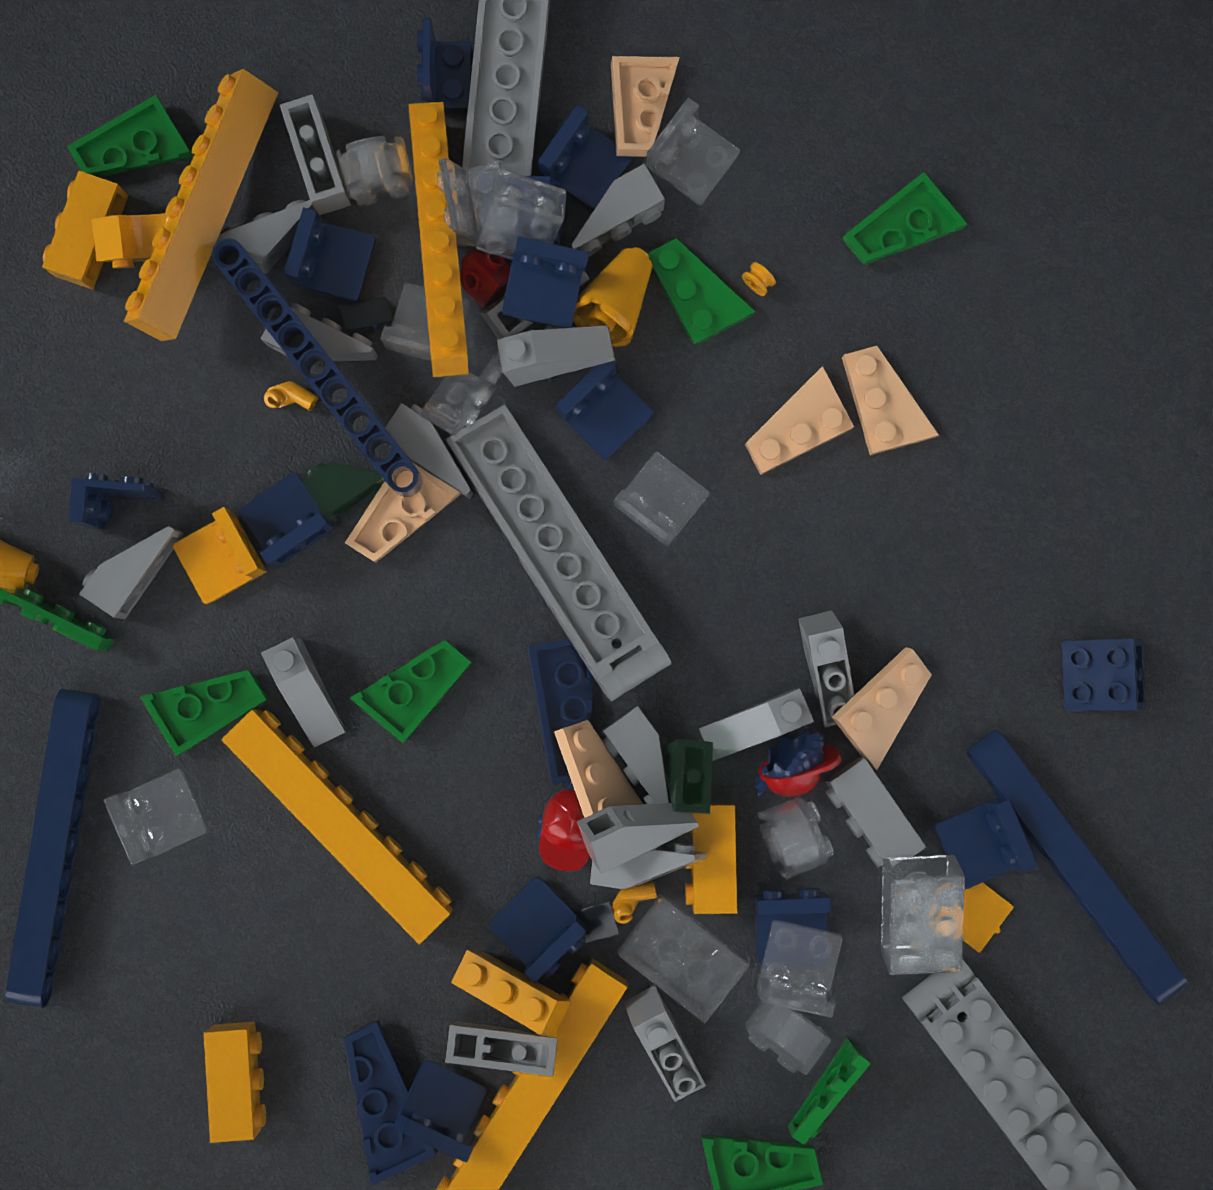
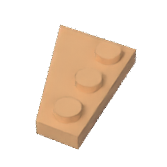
(639, 100)
(883, 403)
(800, 425)
(395, 517)
(882, 706)
(593, 770)

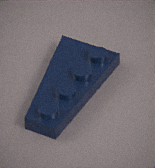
(562, 696)
(380, 1096)

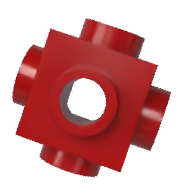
(484, 276)

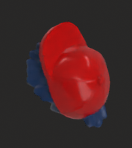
(796, 764)
(559, 832)

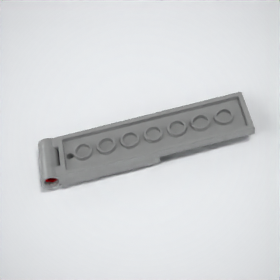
(505, 86)
(558, 553)
(1013, 1083)

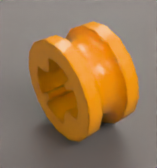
(758, 279)

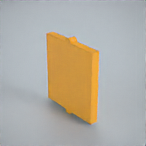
(983, 915)

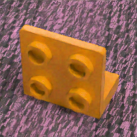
(219, 557)

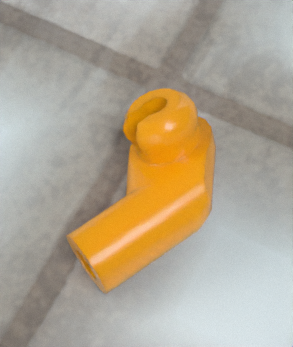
(289, 393)
(628, 899)

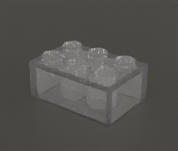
(922, 914)
(683, 958)

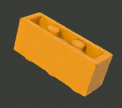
(72, 249)
(714, 878)
(511, 992)
(234, 1081)

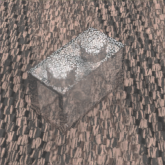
(789, 1035)

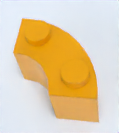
(126, 238)

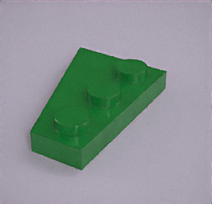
(131, 142)
(904, 221)
(696, 293)
(33, 607)
(412, 691)
(204, 708)
(829, 1090)
(760, 1164)

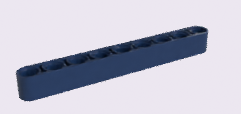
(307, 354)
(52, 848)
(1077, 868)

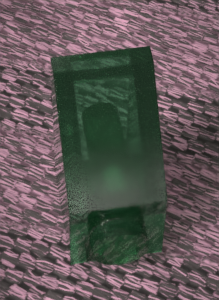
(340, 486)
(690, 775)

